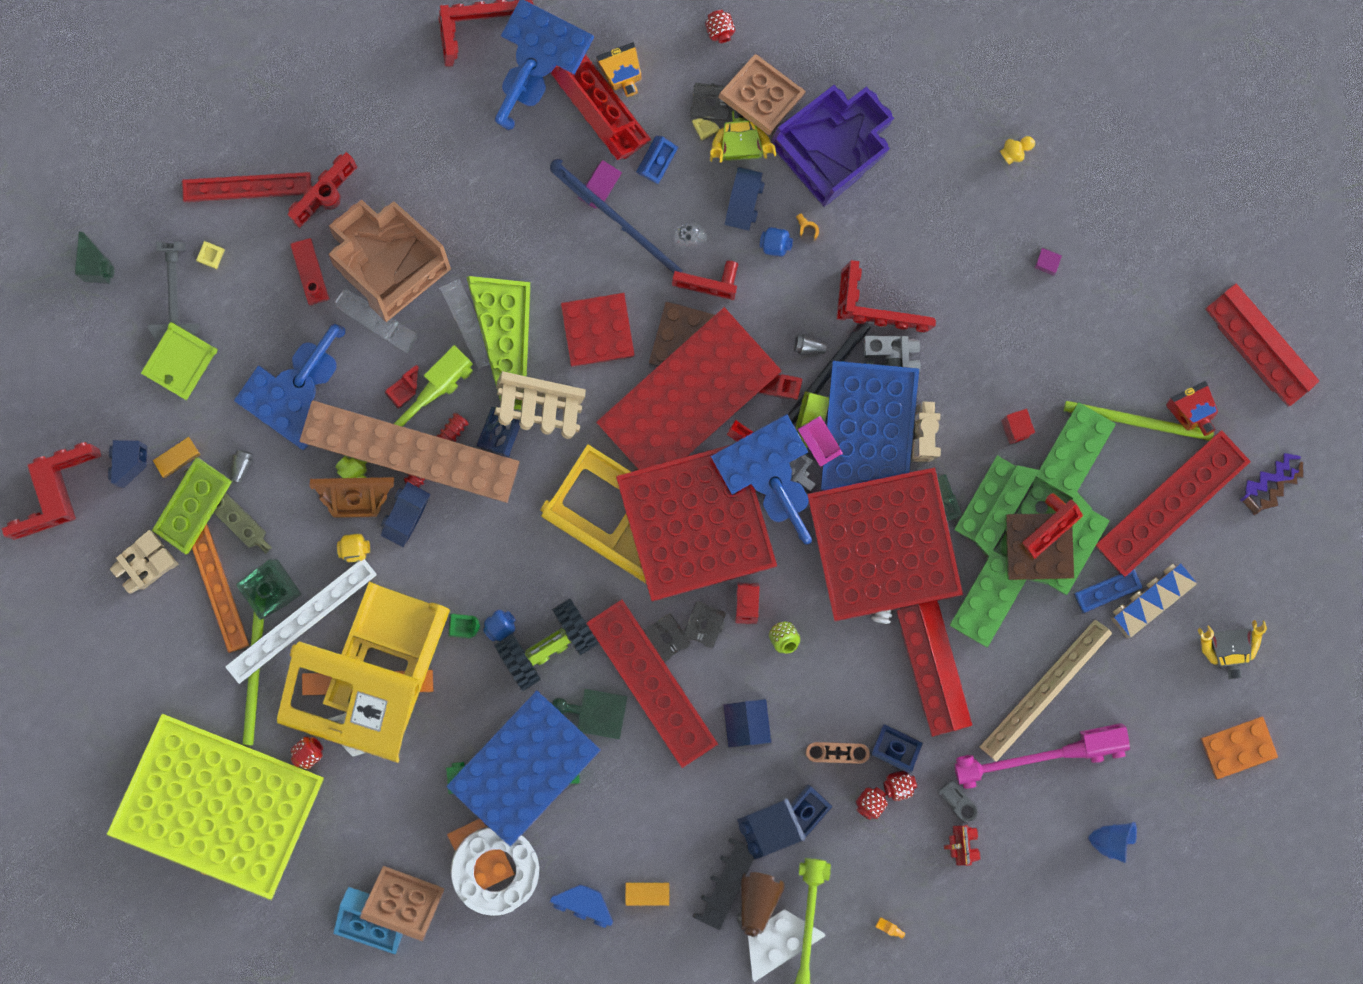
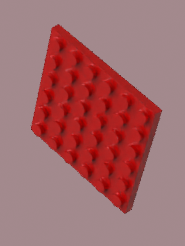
(692, 526)
(885, 544)

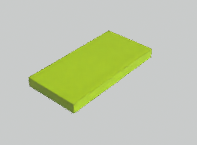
(191, 505)

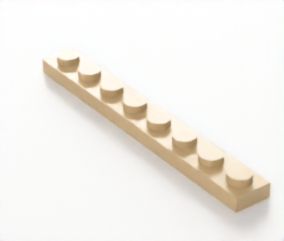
(1045, 690)

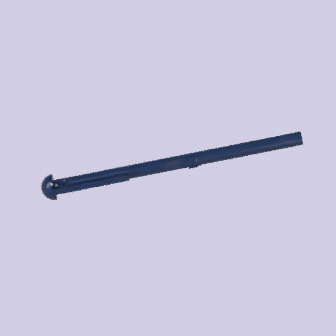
(588, 196)

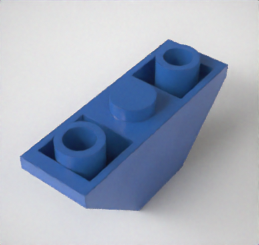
(584, 903)

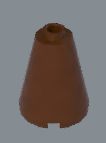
(758, 901)

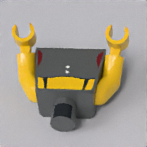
(1232, 647)

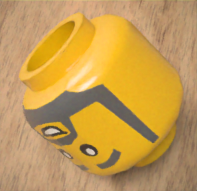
(353, 548)

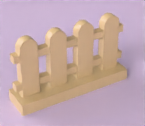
(542, 392)

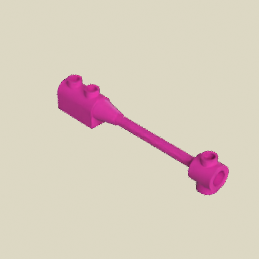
(1093, 745)

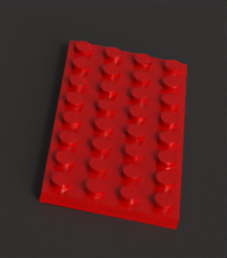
(690, 393)

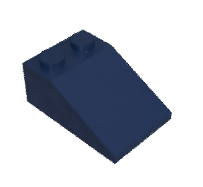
(770, 829)

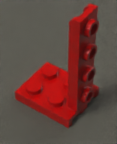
(459, 12)
(850, 295)

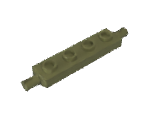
(241, 523)

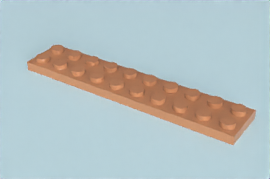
(409, 451)

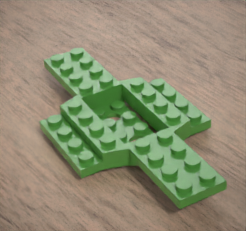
(1002, 494)

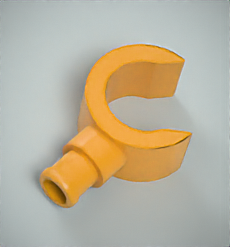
(804, 223)
(889, 928)

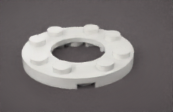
(497, 901)

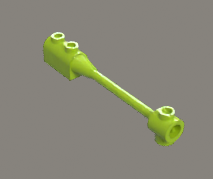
(441, 379)
(814, 874)

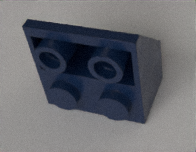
(128, 461)

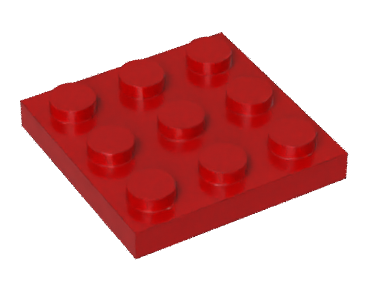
(597, 329)

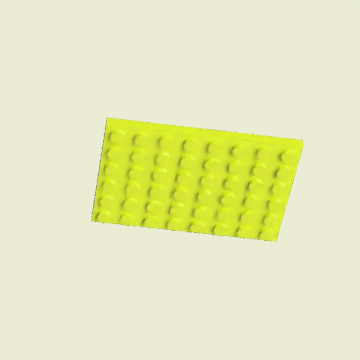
(216, 806)

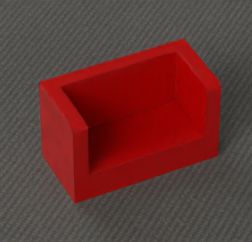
(1018, 426)

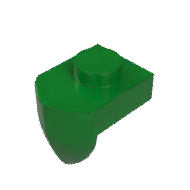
(463, 626)

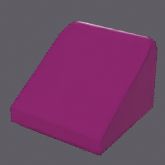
(1048, 262)

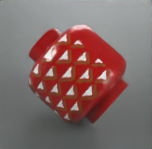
(720, 26)
(306, 752)
(899, 785)
(871, 803)

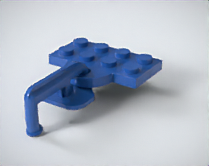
(542, 39)
(278, 398)
(767, 457)

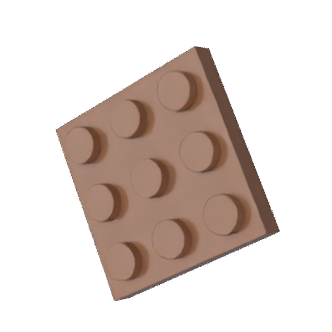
(762, 94)
(402, 903)

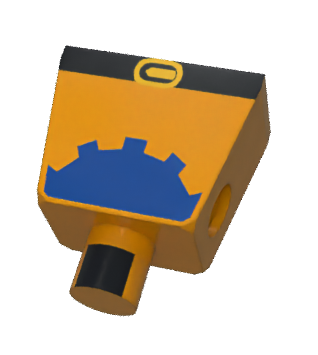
(621, 68)

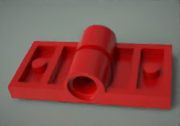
(314, 195)

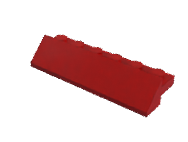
(602, 109)
(1261, 345)
(934, 668)

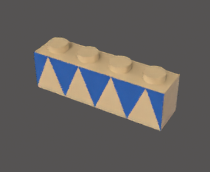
(1154, 600)

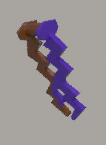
(1278, 477)

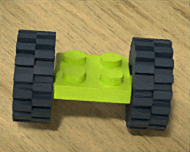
(522, 664)

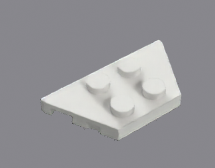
(778, 943)

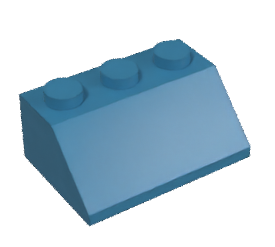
(354, 928)

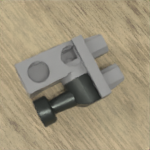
(893, 348)

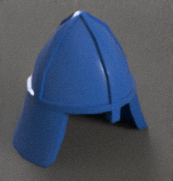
(1113, 840)

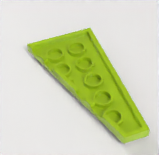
(504, 323)

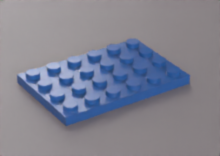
(871, 422)
(523, 768)

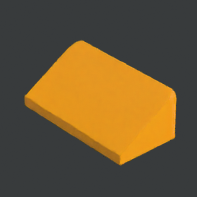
(176, 457)
(647, 894)

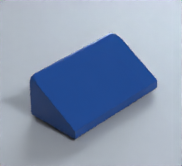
(657, 159)

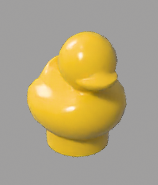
(1014, 150)

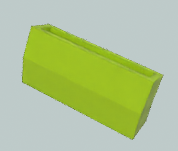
(811, 407)

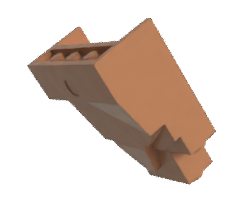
(386, 256)

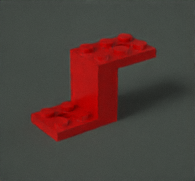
(51, 491)

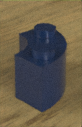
(744, 198)
(405, 514)

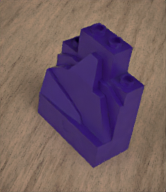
(834, 141)

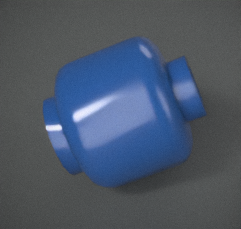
(775, 241)
(499, 625)

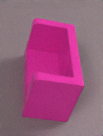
(820, 440)

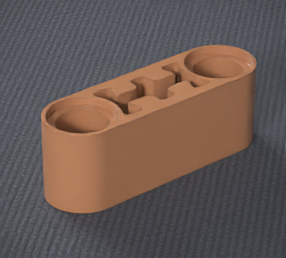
(842, 747)

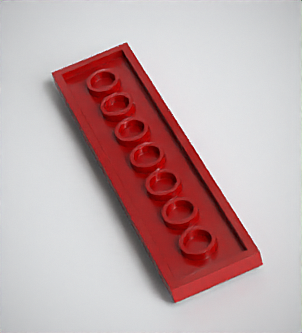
(1172, 503)
(652, 683)

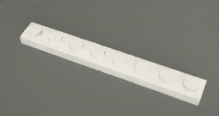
(301, 621)

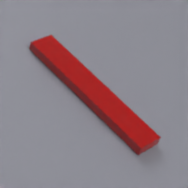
(245, 186)

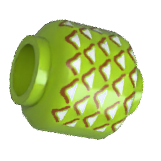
(784, 637)

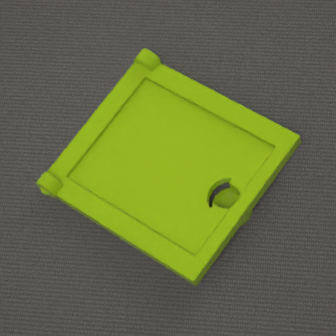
(181, 359)

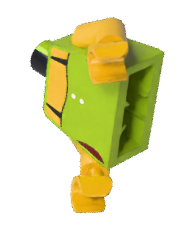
(740, 141)

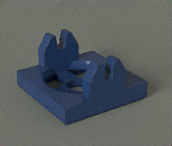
(490, 428)

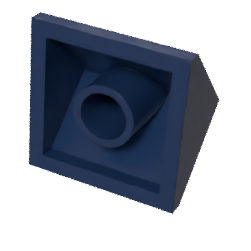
(747, 723)
(896, 749)
(809, 809)

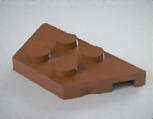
(353, 495)

